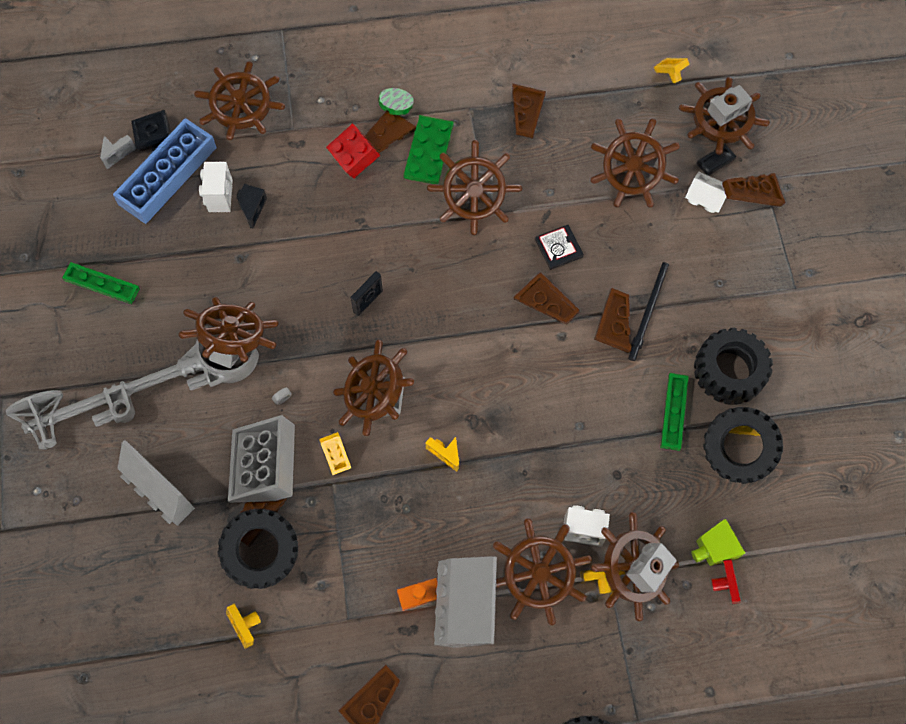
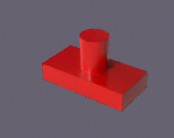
(728, 582)

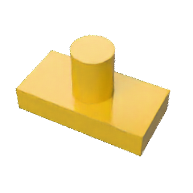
(673, 67)
(335, 453)
(603, 585)
(242, 625)

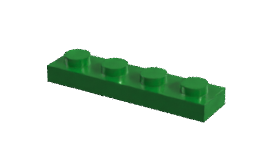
(101, 283)
(674, 412)

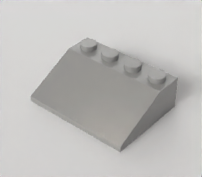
(262, 461)
(152, 485)
(465, 602)

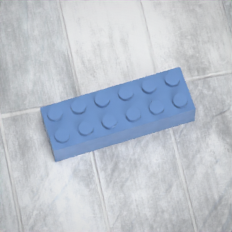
(165, 171)

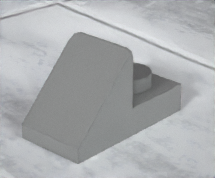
(113, 153)

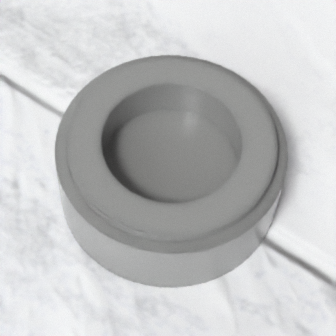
(281, 396)

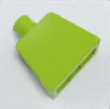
(718, 545)

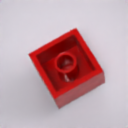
(353, 151)

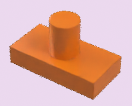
(418, 594)

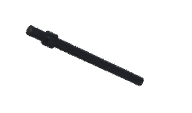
(638, 341)

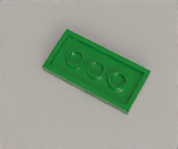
(429, 141)

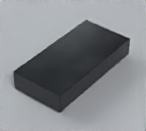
(713, 161)

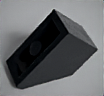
(251, 203)

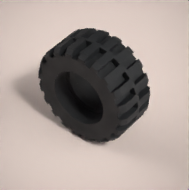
(742, 345)
(738, 472)
(231, 538)

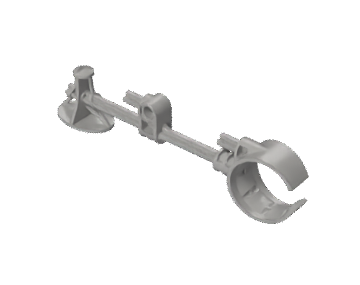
(119, 396)

